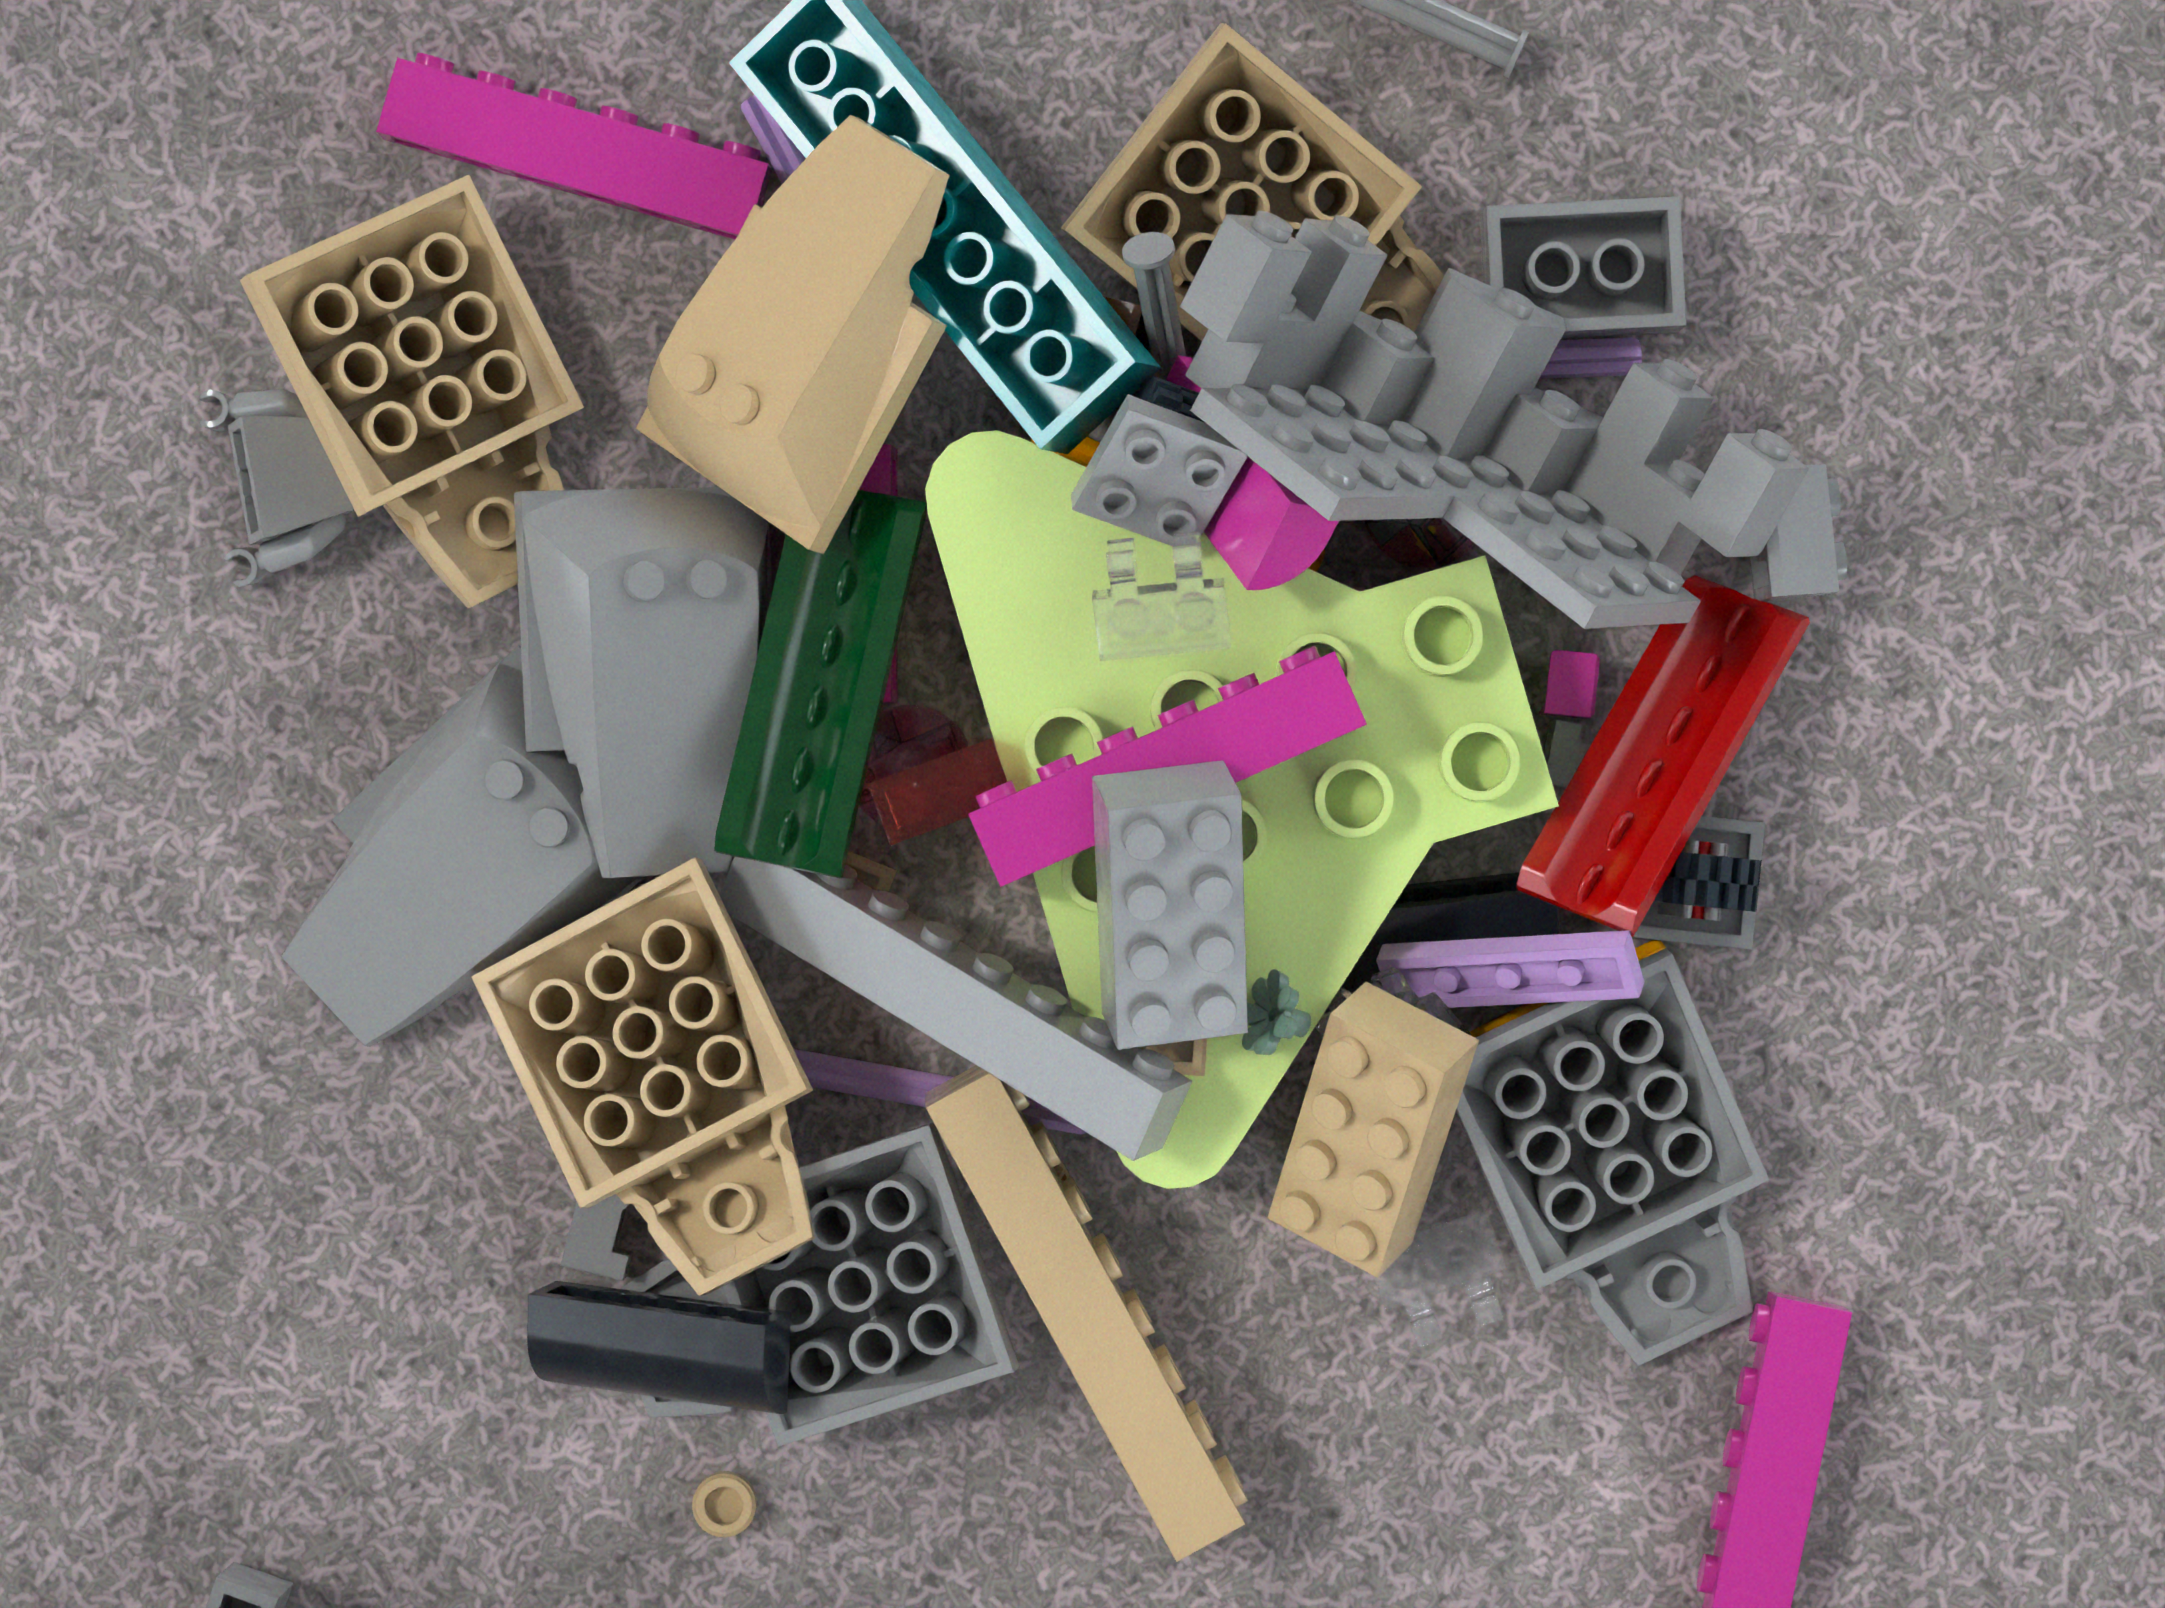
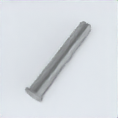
(1455, 28)
(1150, 258)

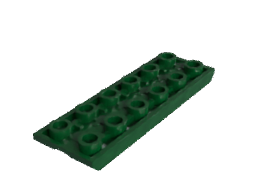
(820, 689)

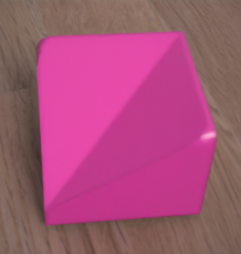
(1571, 684)

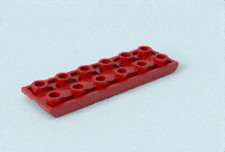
(1660, 756)

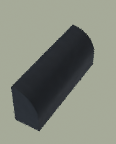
(1456, 911)
(660, 1346)

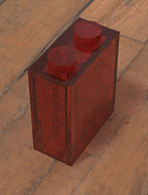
(933, 789)

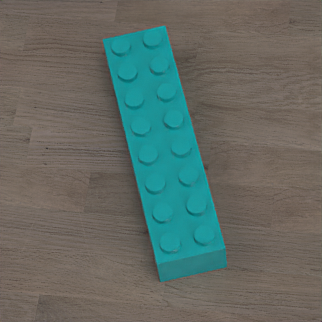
(991, 262)

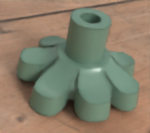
(1273, 1014)

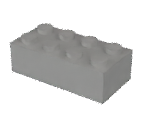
(1170, 904)

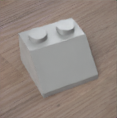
(1801, 550)

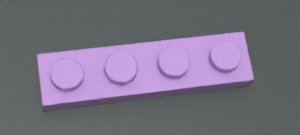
(1520, 968)

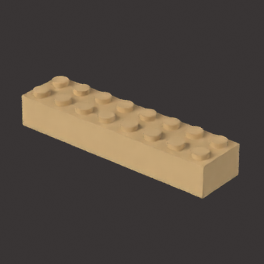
(1086, 1312)

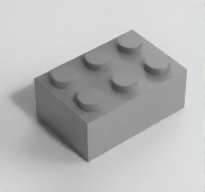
(1592, 262)

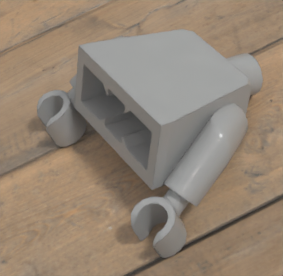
(283, 479)

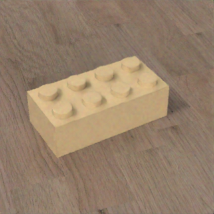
(1372, 1128)

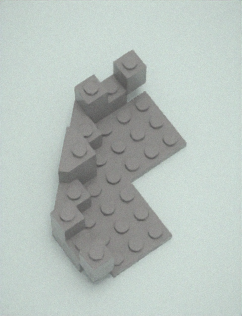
(1455, 430)

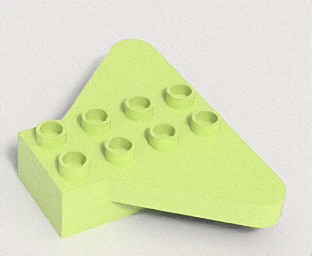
(1322, 832)

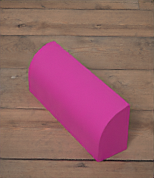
(1260, 523)

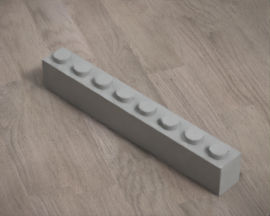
(964, 1000)

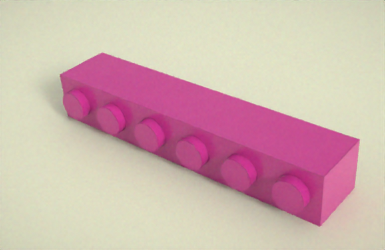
(571, 148)
(1247, 730)
(1774, 1453)

